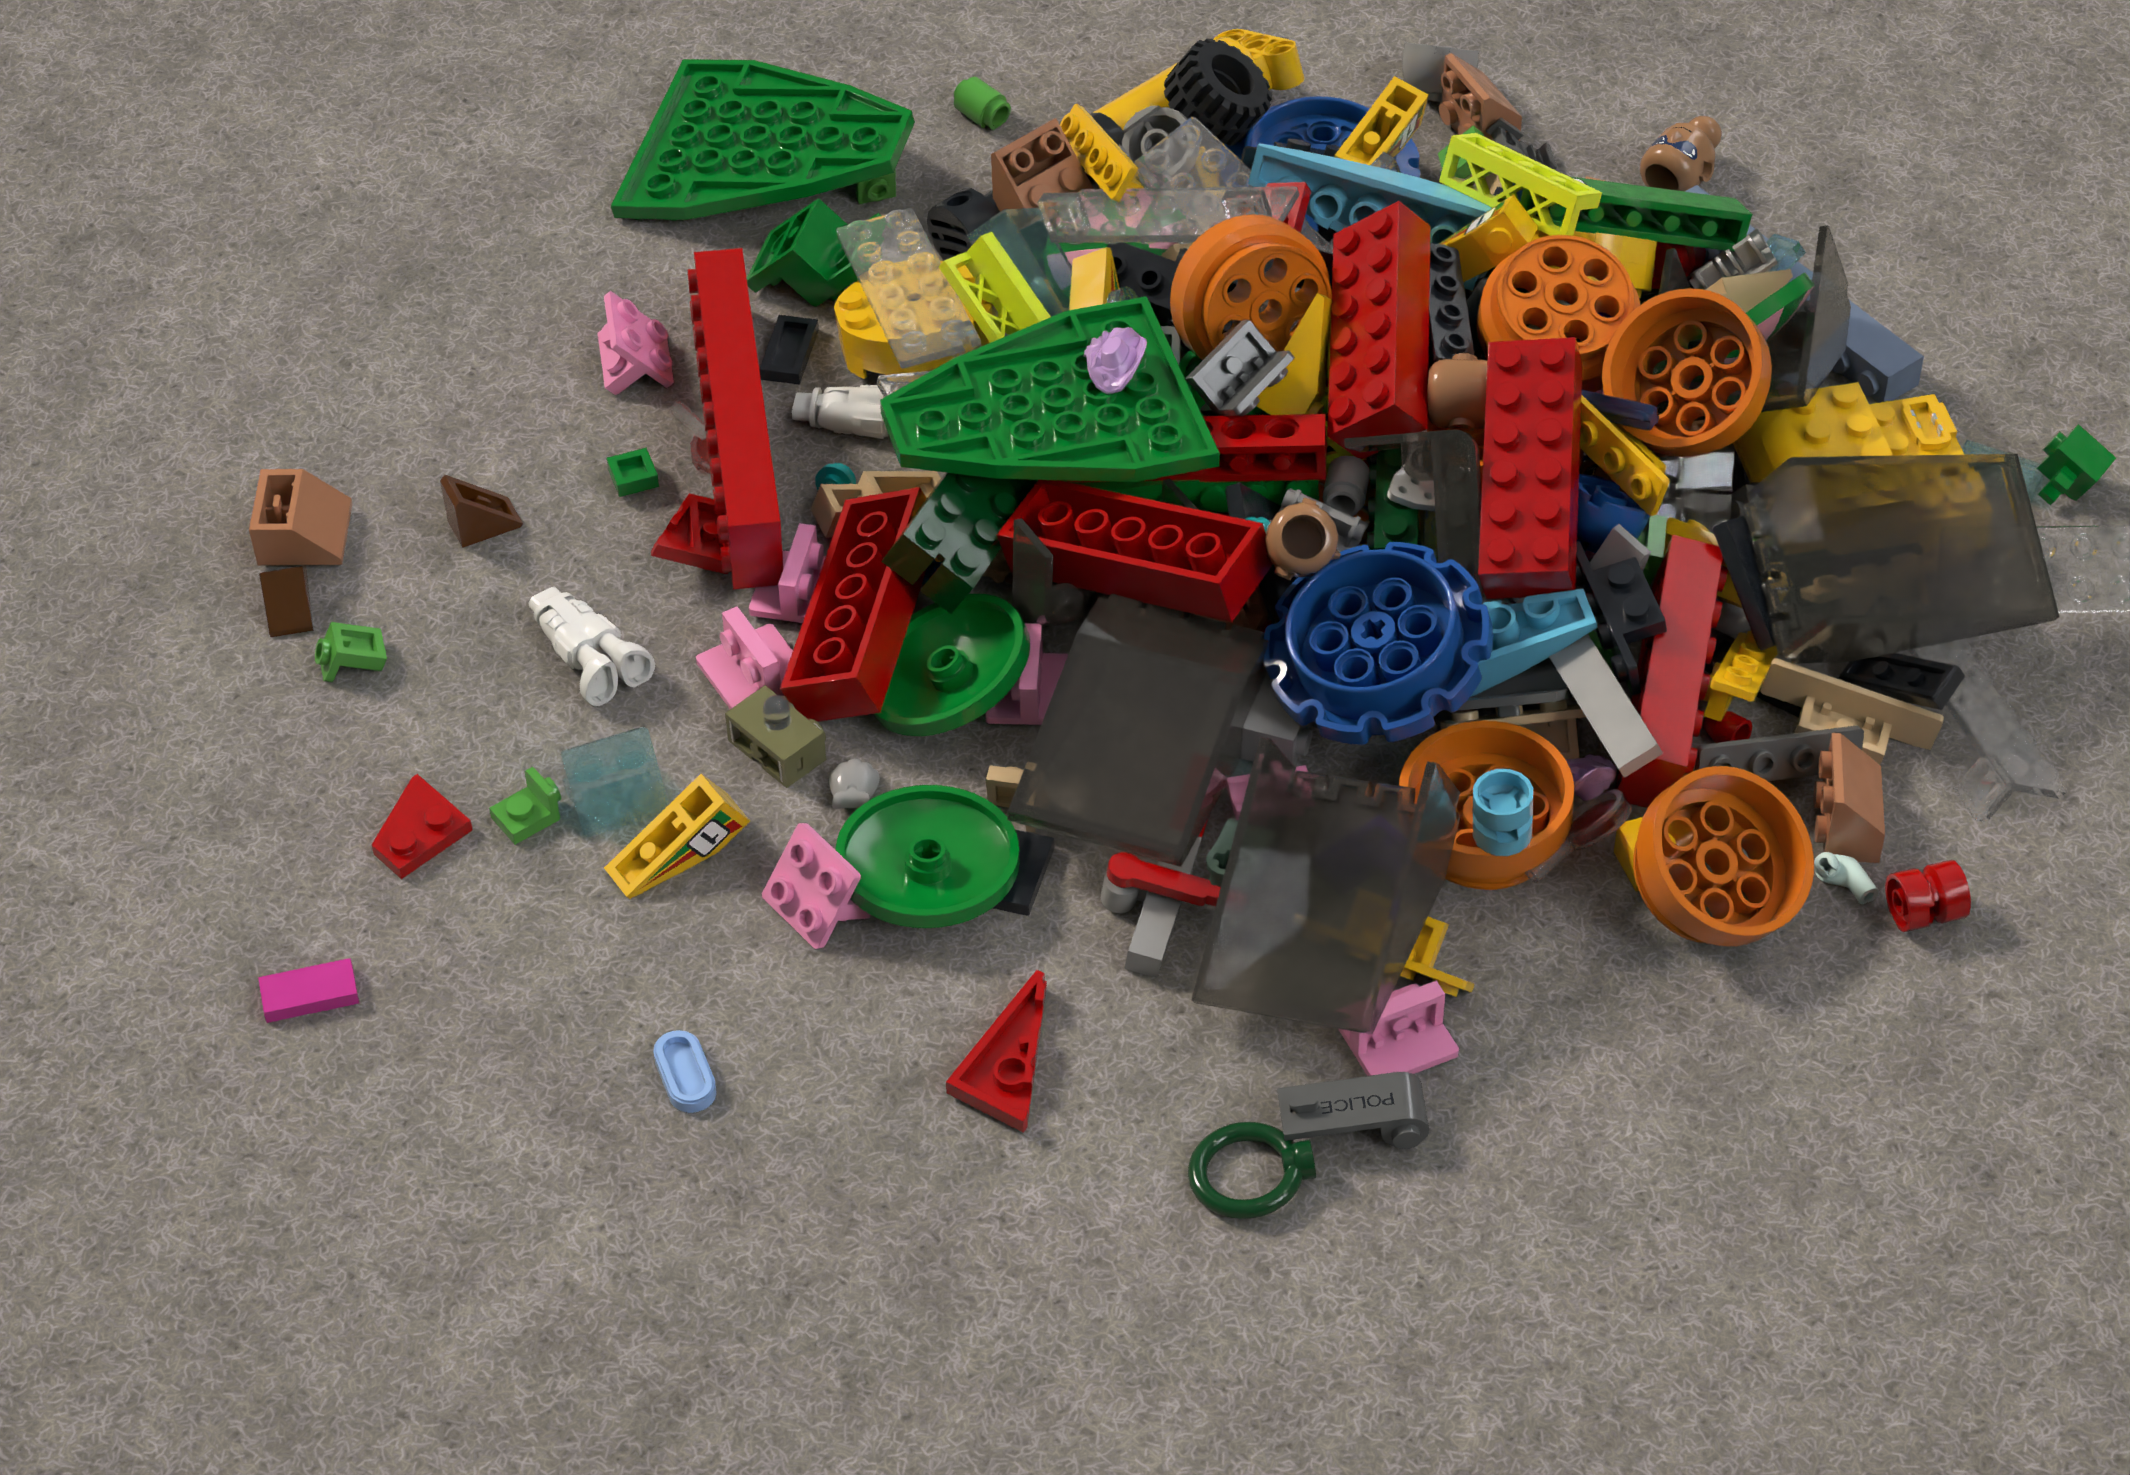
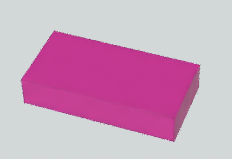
(308, 990)

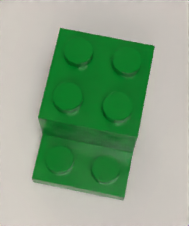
(805, 256)

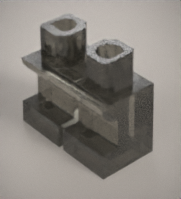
(1705, 474)

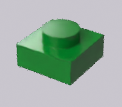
(632, 472)

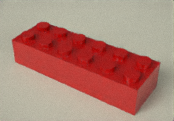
(1379, 327)
(1530, 468)
(1144, 548)
(855, 613)
(1674, 664)

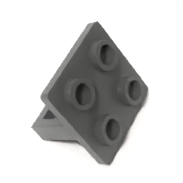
(1238, 372)

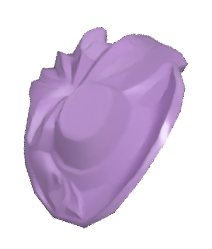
(1114, 358)
(1591, 775)

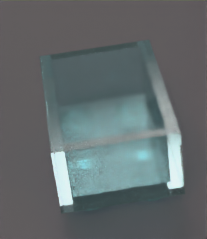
(1031, 250)

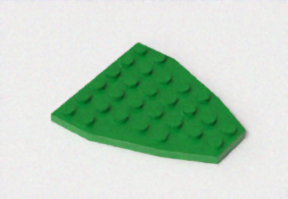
(755, 138)
(1036, 414)

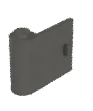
(1535, 685)

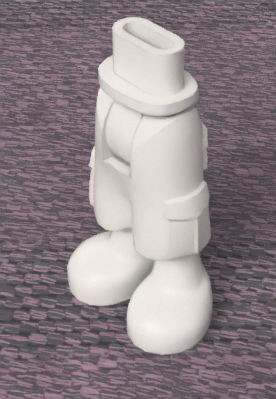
(843, 410)
(587, 641)

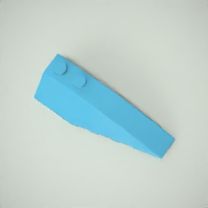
(1352, 191)
(1533, 632)

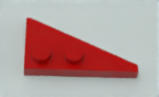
(1002, 1065)

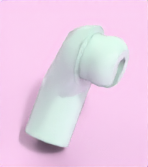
(1845, 872)

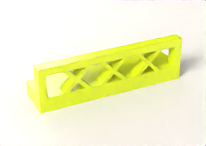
(1525, 173)
(997, 283)

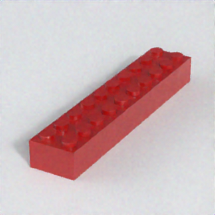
(735, 420)

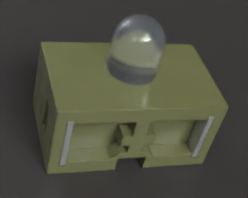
(776, 736)

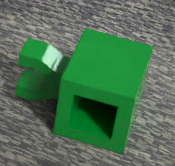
(2073, 464)

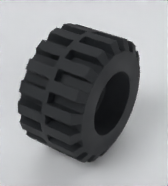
(1219, 89)

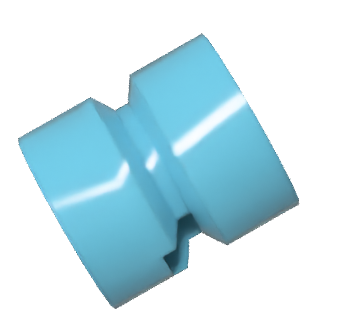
(1502, 812)

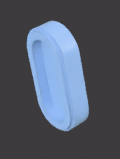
(684, 1071)

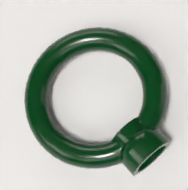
(1296, 1161)

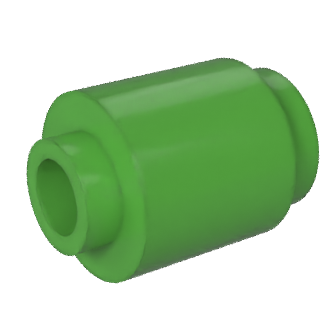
(981, 103)

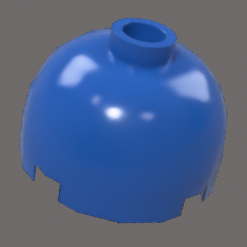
(1604, 507)

